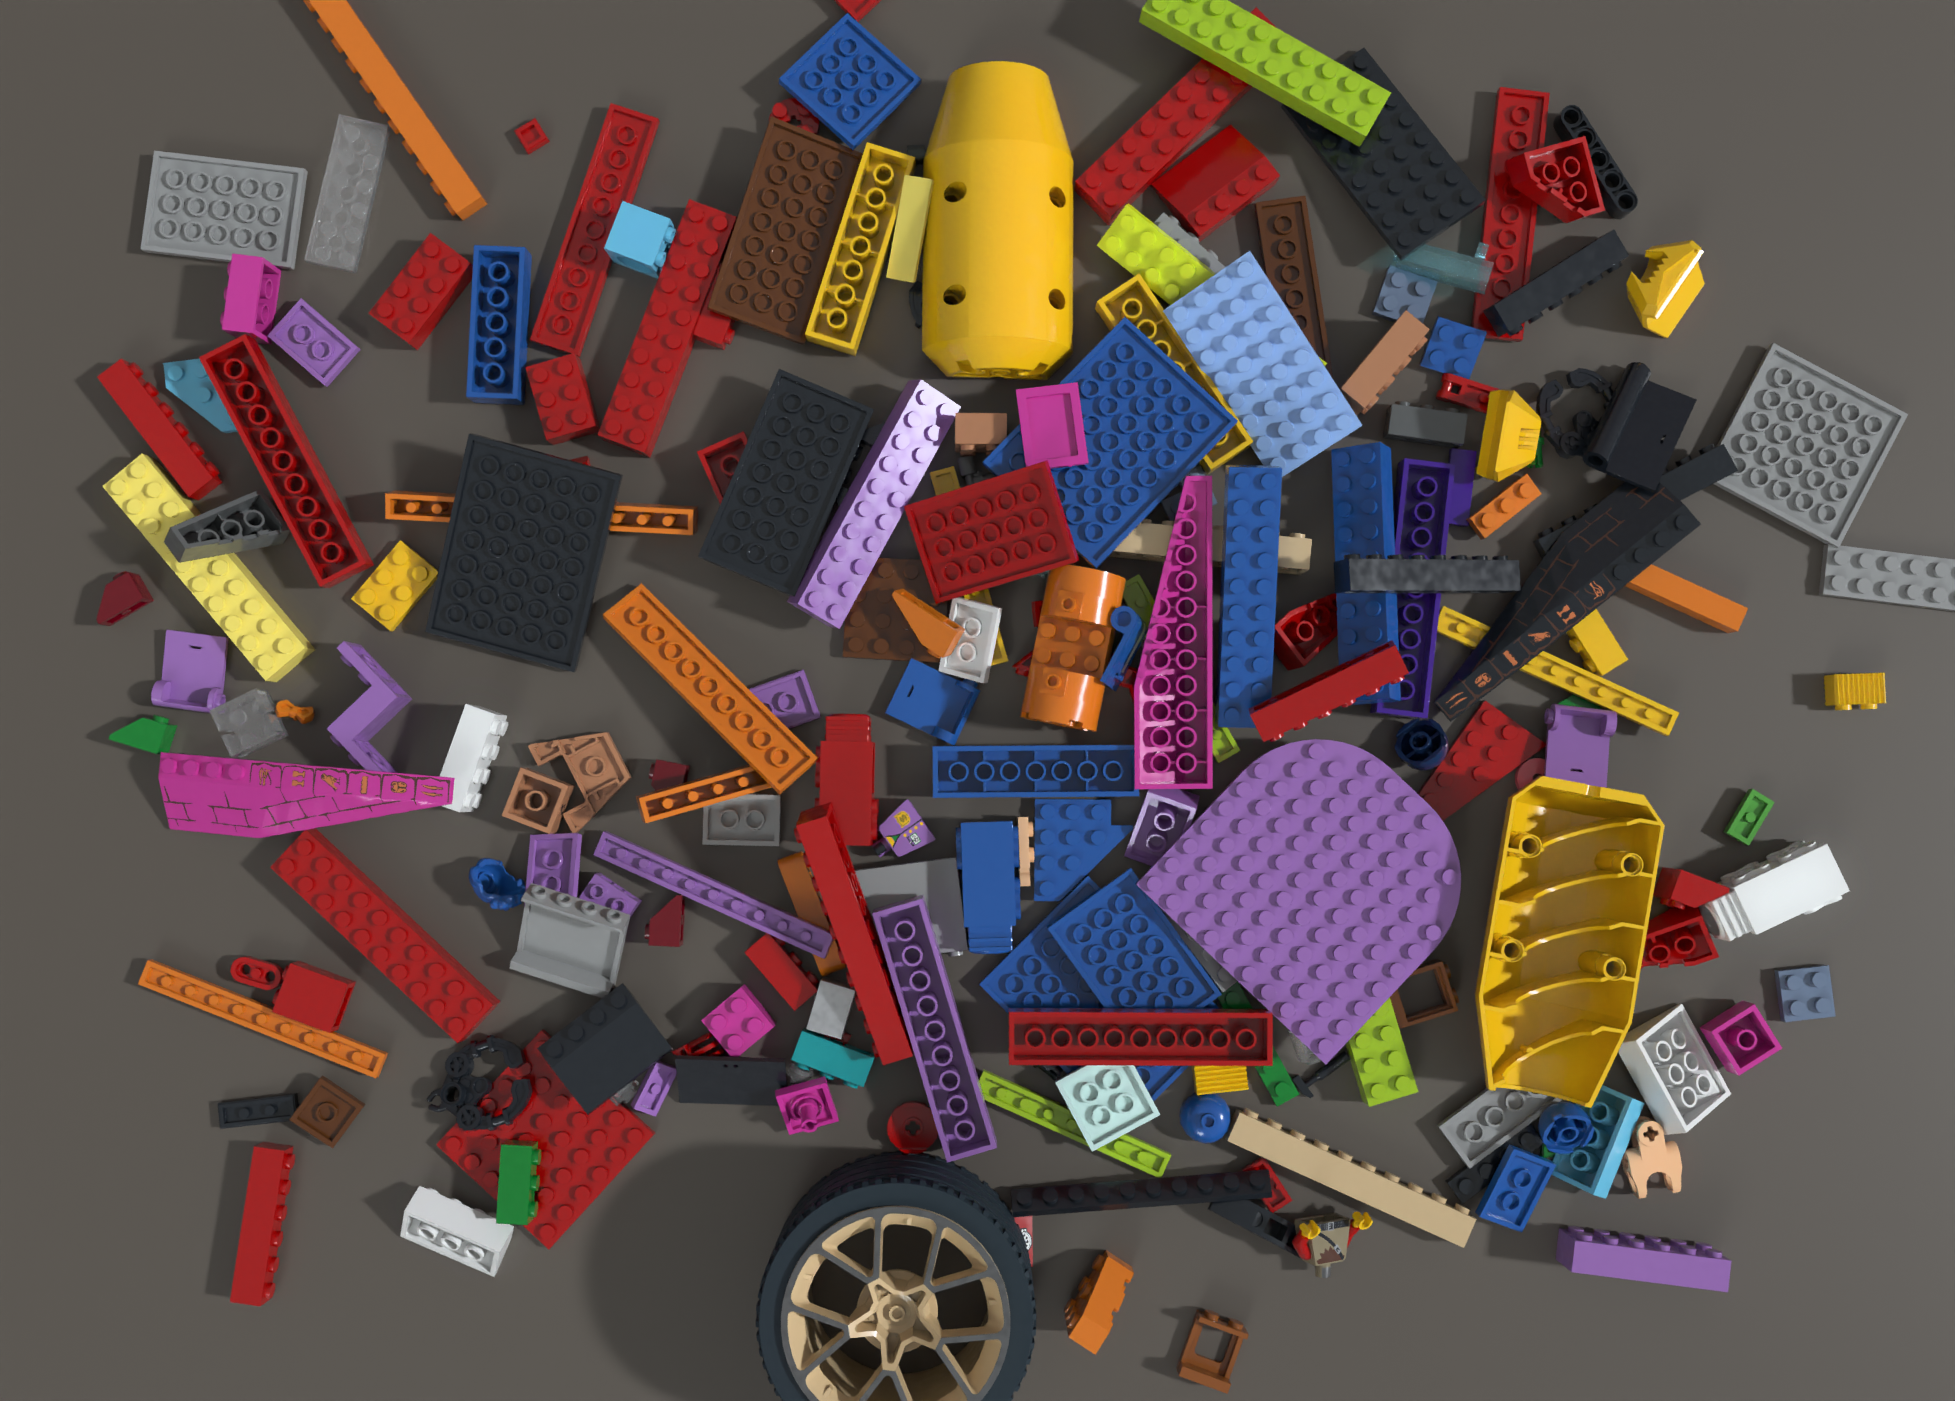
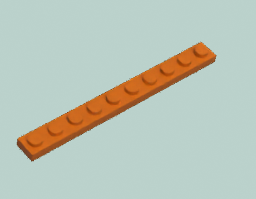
(261, 1018)

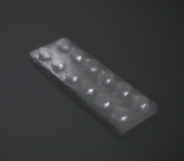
(347, 193)

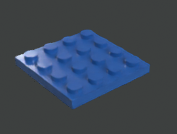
(850, 81)

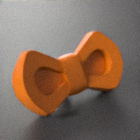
(302, 714)

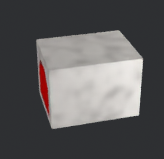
(831, 1008)

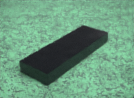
(257, 1110)

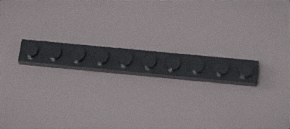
(1141, 1193)

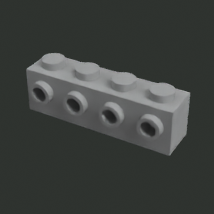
(1189, 241)

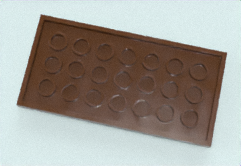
(785, 231)

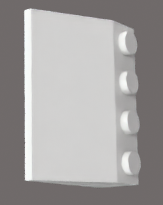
(1673, 1070)

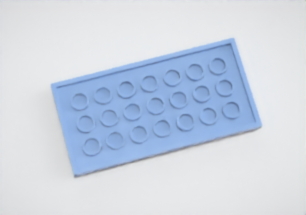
(1262, 365)

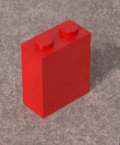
(313, 996)

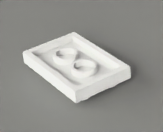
(976, 647)

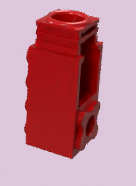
(848, 776)

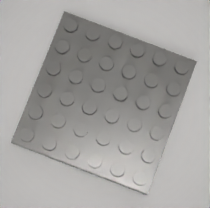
(1807, 445)

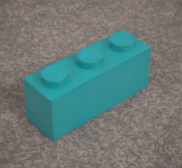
(832, 1058)

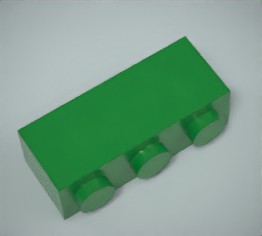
(518, 1182)

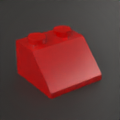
(1681, 889)

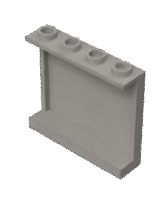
(932, 878)
(570, 941)

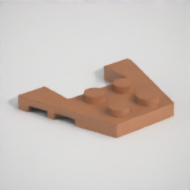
(595, 768)

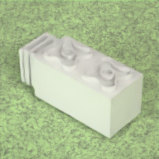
(1775, 890)

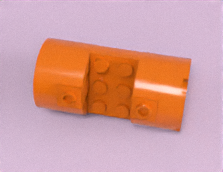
(1072, 647)

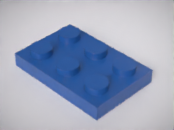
(1515, 1188)

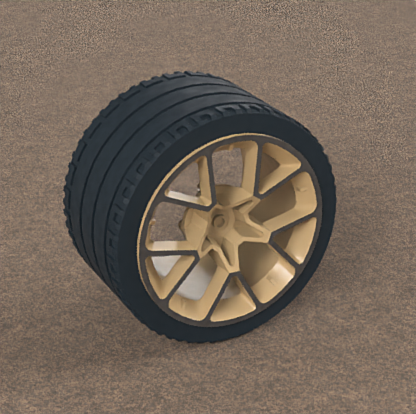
(896, 1305)

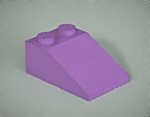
(1160, 823)

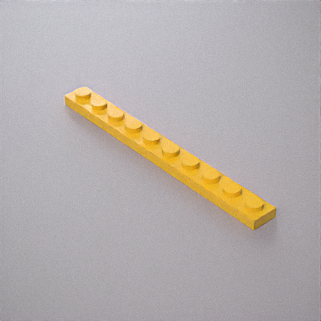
(1569, 677)

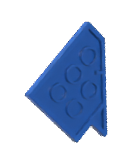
(1070, 842)

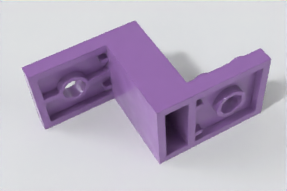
(369, 711)

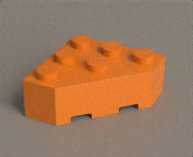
(1100, 1294)

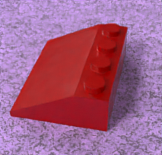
(1215, 182)

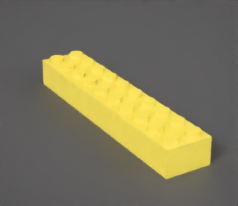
(217, 582)

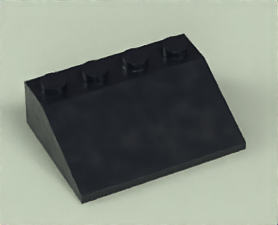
(605, 1048)

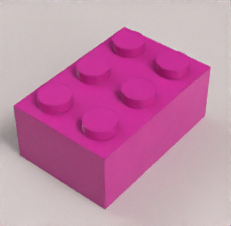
(251, 297)

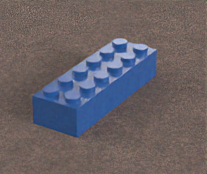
(499, 325)

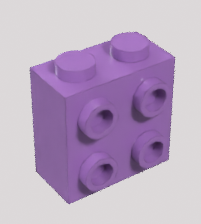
(609, 894)

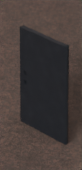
(730, 1079)

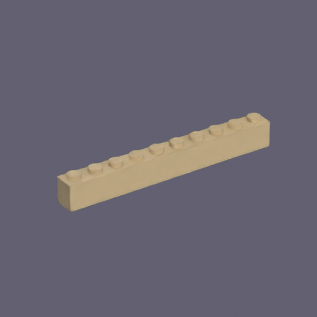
(1350, 1177)

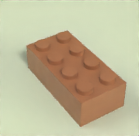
(1383, 361)

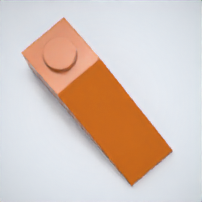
(930, 626)

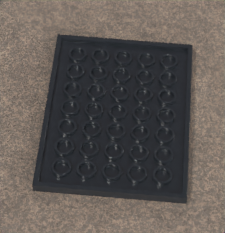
(523, 552)

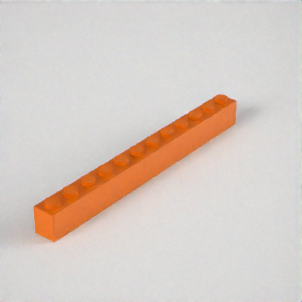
(400, 105)
(626, 517)

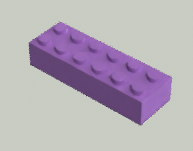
(1643, 1259)

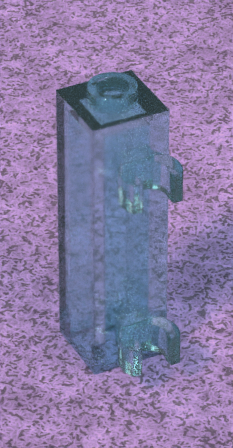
(1450, 267)

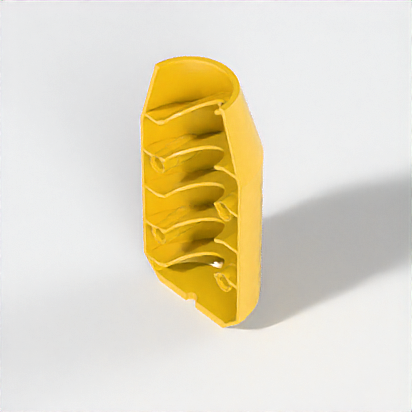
(1006, 234)
(1565, 936)

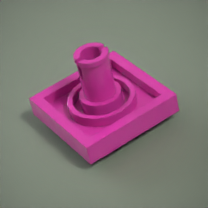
(807, 1105)

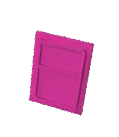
(1052, 425)

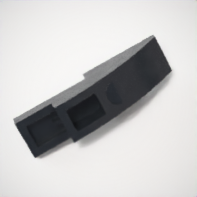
(1258, 1221)

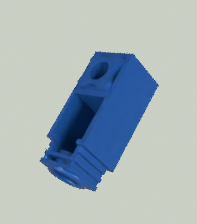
(990, 890)

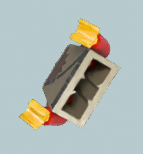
(1326, 1237)

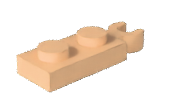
(1026, 853)

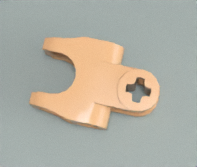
(1651, 1155)

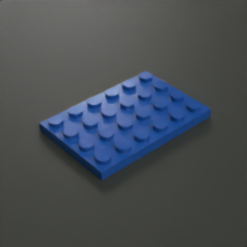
(1132, 951)

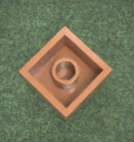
(979, 432)
(538, 800)

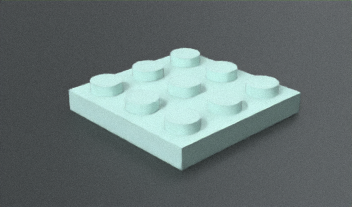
(1106, 1101)

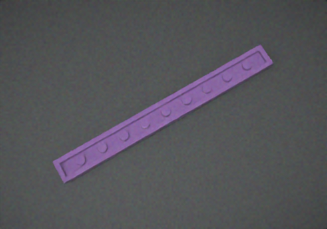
(714, 894)

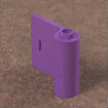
(190, 675)
(1578, 741)

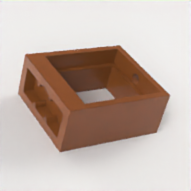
(1448, 995)

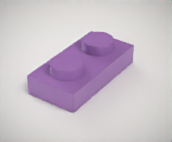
(654, 1088)

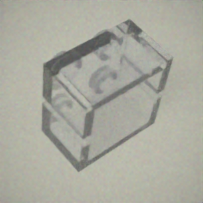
(252, 722)

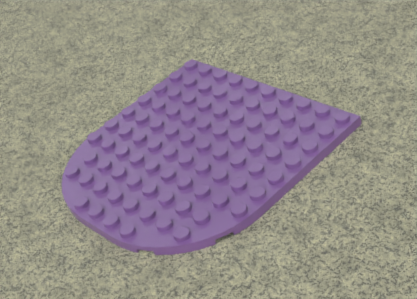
(1314, 885)

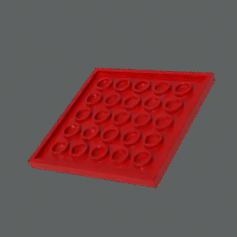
(577, 1149)

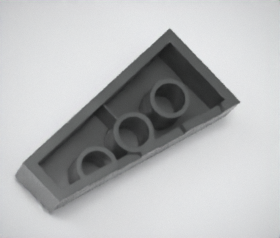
(230, 528)

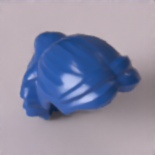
(496, 885)

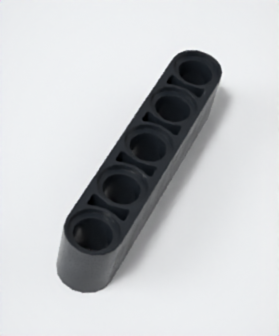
(1607, 166)

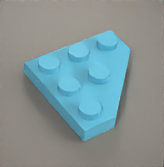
(193, 386)

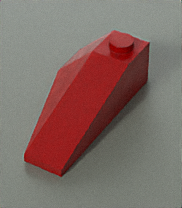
(1305, 632)
(1678, 939)

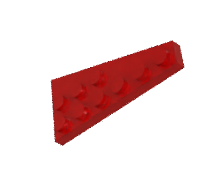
(1477, 759)

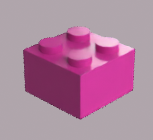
(739, 1021)
(1740, 1037)

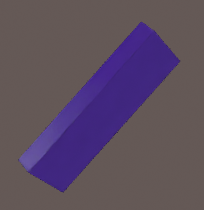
(1462, 485)

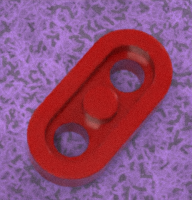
(258, 973)

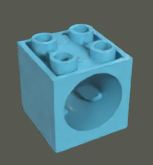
(640, 239)

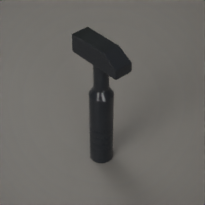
(1320, 1074)

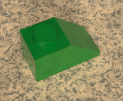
(147, 734)

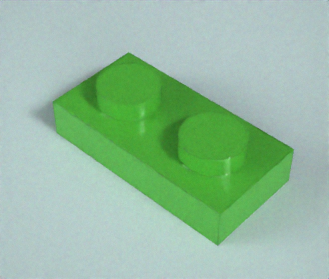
(1748, 817)

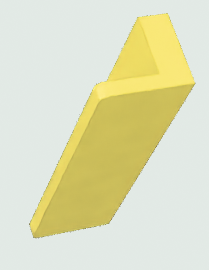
(910, 228)

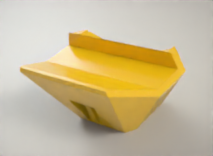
(1667, 286)
(1508, 435)

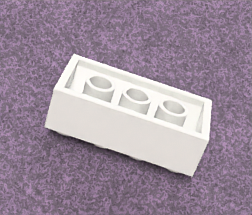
(456, 1230)

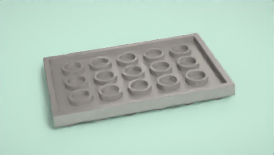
(223, 209)

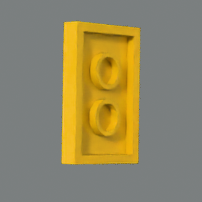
(396, 586)

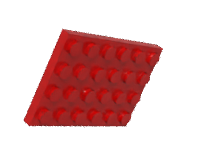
(992, 532)

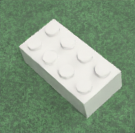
(471, 755)

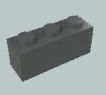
(1425, 425)

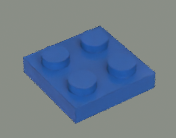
(1452, 347)

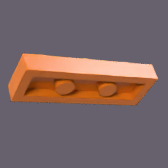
(1503, 506)

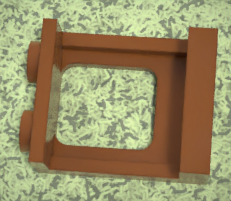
(1206, 1370)

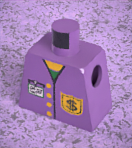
(903, 832)

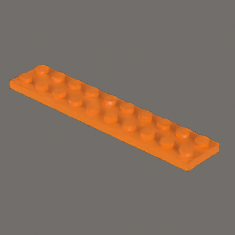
(710, 688)

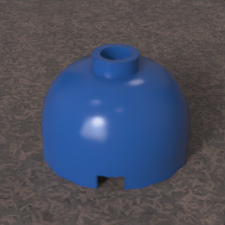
(1205, 1117)
(1565, 1127)

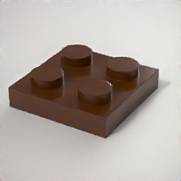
(327, 1111)

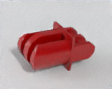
(693, 1049)

